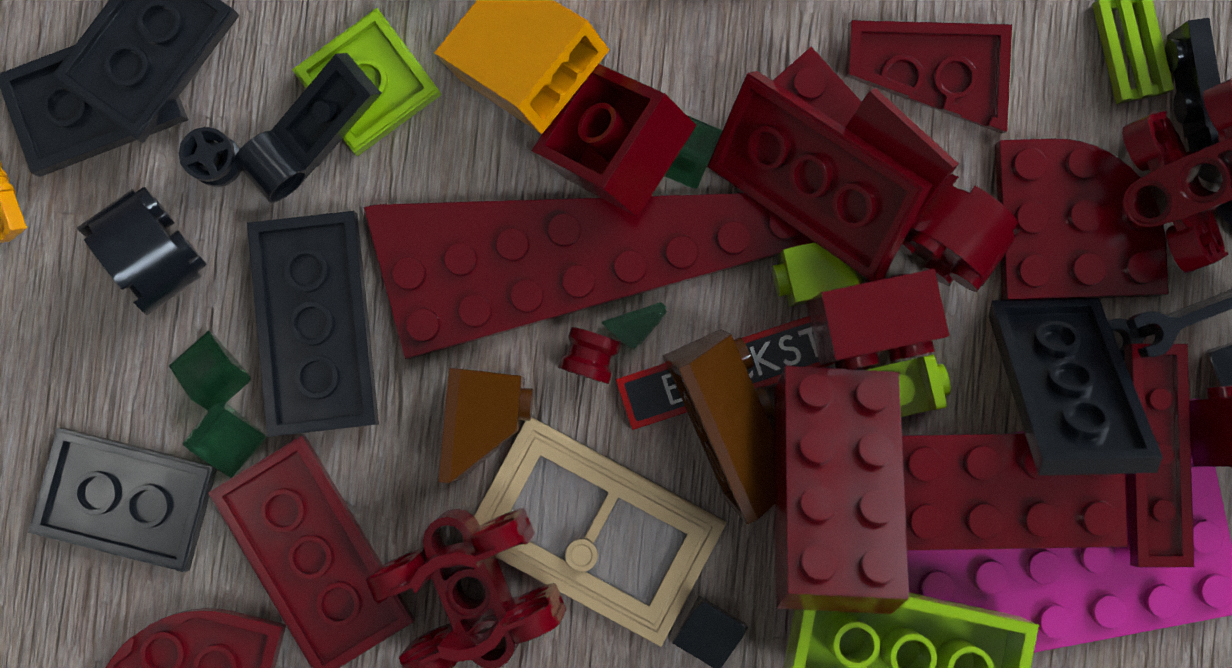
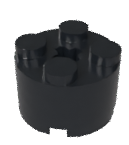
(139, 251)

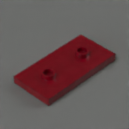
(818, 176)
(309, 555)

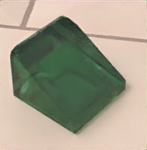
(695, 155)
(635, 326)
(209, 372)
(224, 439)

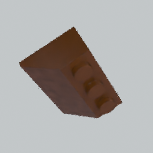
(729, 419)

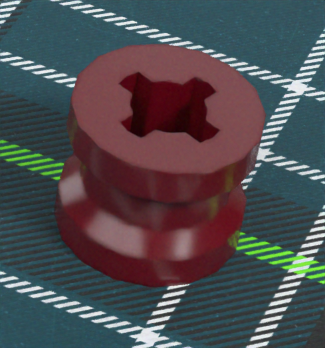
(590, 355)

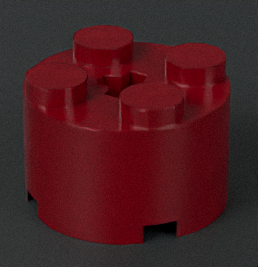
(962, 235)

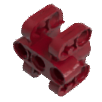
(1157, 147)
(513, 617)

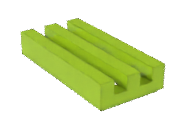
(1152, 44)

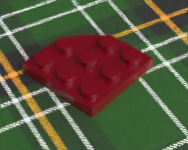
(1074, 224)
(203, 641)

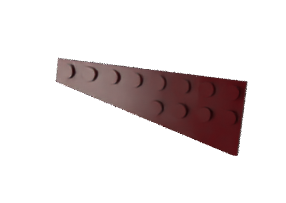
(514, 263)

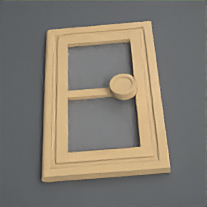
(601, 530)

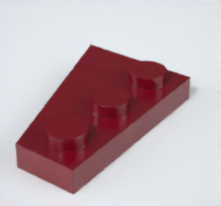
(938, 65)

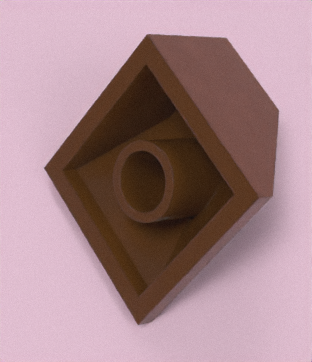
(479, 418)

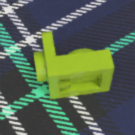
(921, 384)

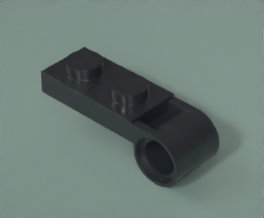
(1195, 69)
(309, 130)

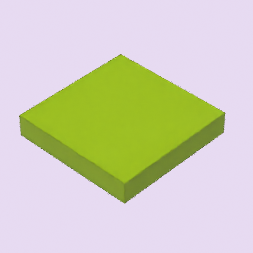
(391, 69)

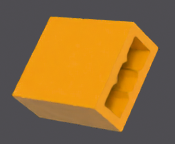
(523, 55)

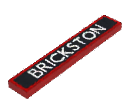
(653, 397)

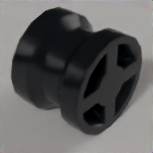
(201, 149)

